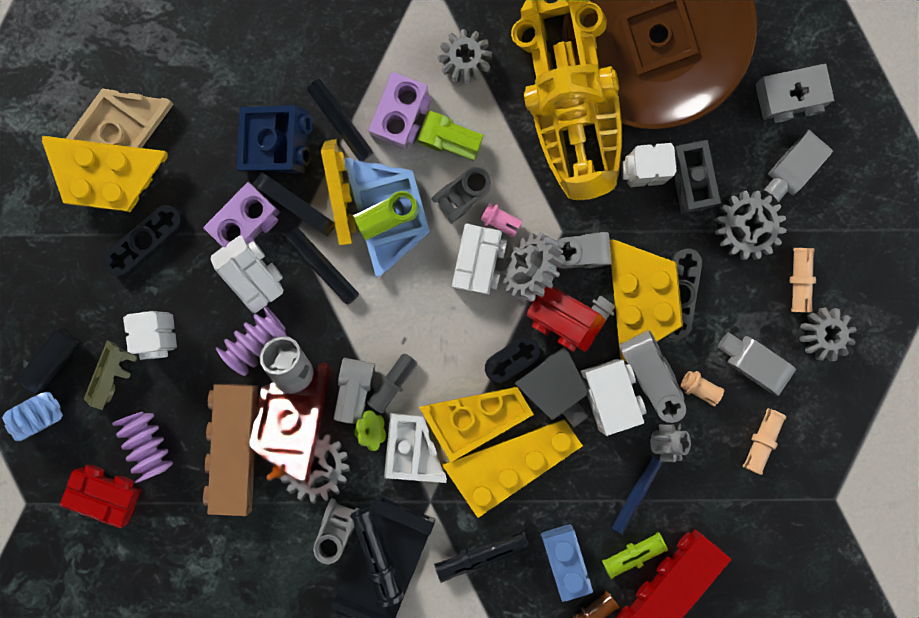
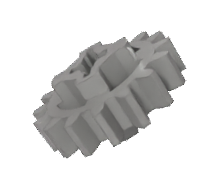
(746, 237)
(532, 267)
(329, 474)

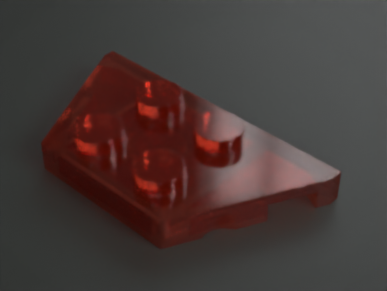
(289, 425)

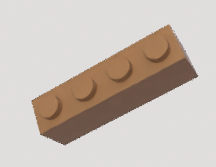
(230, 458)

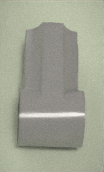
(354, 383)

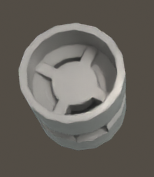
(286, 364)

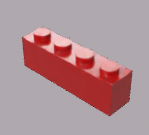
(679, 580)

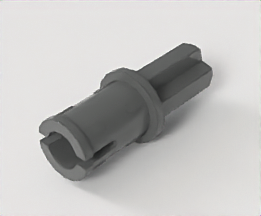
(392, 383)

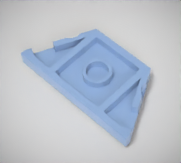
(375, 184)

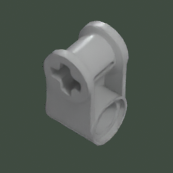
(587, 251)
(334, 529)

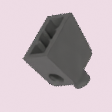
(556, 387)

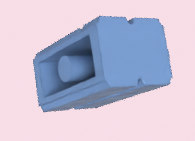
(566, 562)

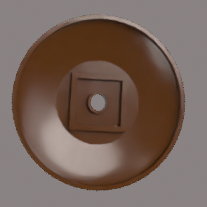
(685, 74)

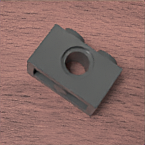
(695, 177)

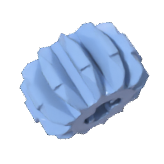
(32, 416)

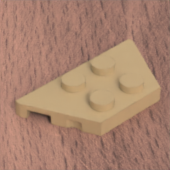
(120, 119)

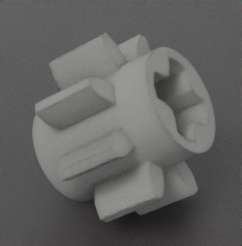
(670, 442)

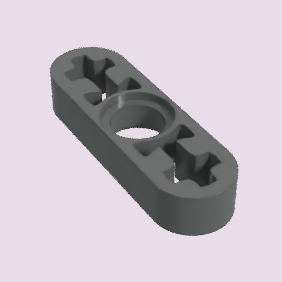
(693, 272)

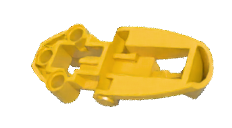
(572, 97)

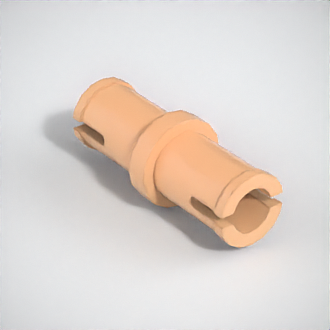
(802, 280)
(764, 441)

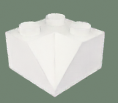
(613, 396)

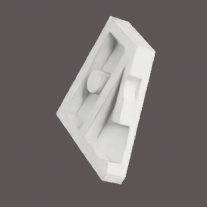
(411, 451)

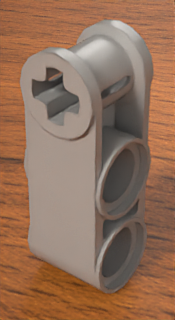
(655, 376)

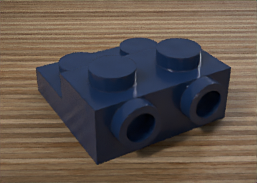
(273, 139)

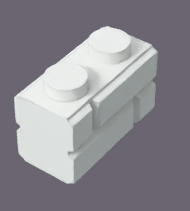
(649, 165)
(478, 258)
(247, 274)
(150, 334)

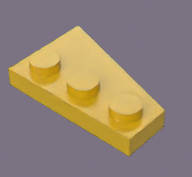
(338, 191)

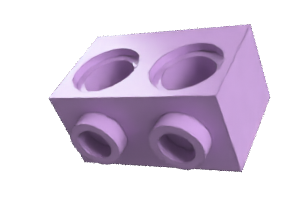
(392, 109)
(237, 213)

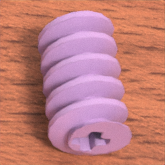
(251, 344)
(143, 445)

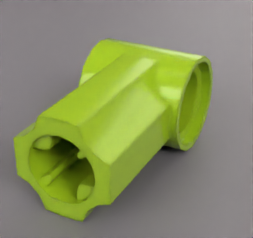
(442, 134)
(384, 216)

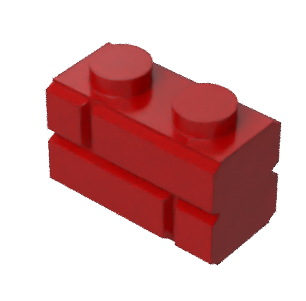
(566, 318)
(101, 496)

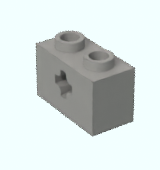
(809, 82)

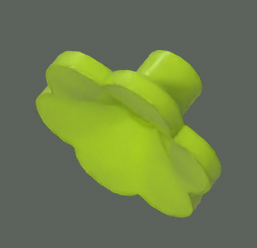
(370, 430)

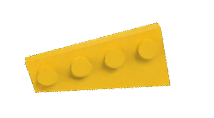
(503, 469)

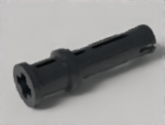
(380, 571)

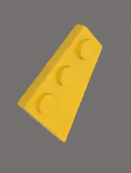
(475, 419)

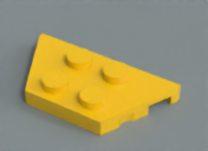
(101, 172)
(644, 293)

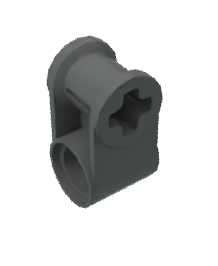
(461, 194)

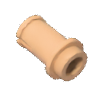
(701, 388)

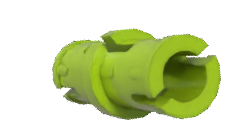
(635, 555)

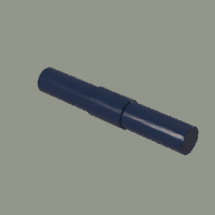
(637, 495)

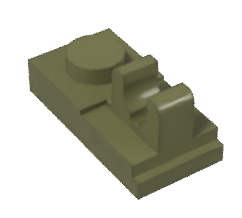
(101, 385)

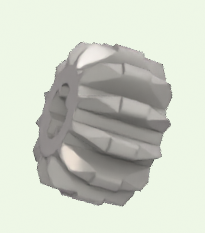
(456, 63)
(839, 334)

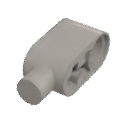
(797, 166)
(757, 363)

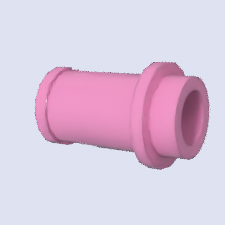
(498, 218)

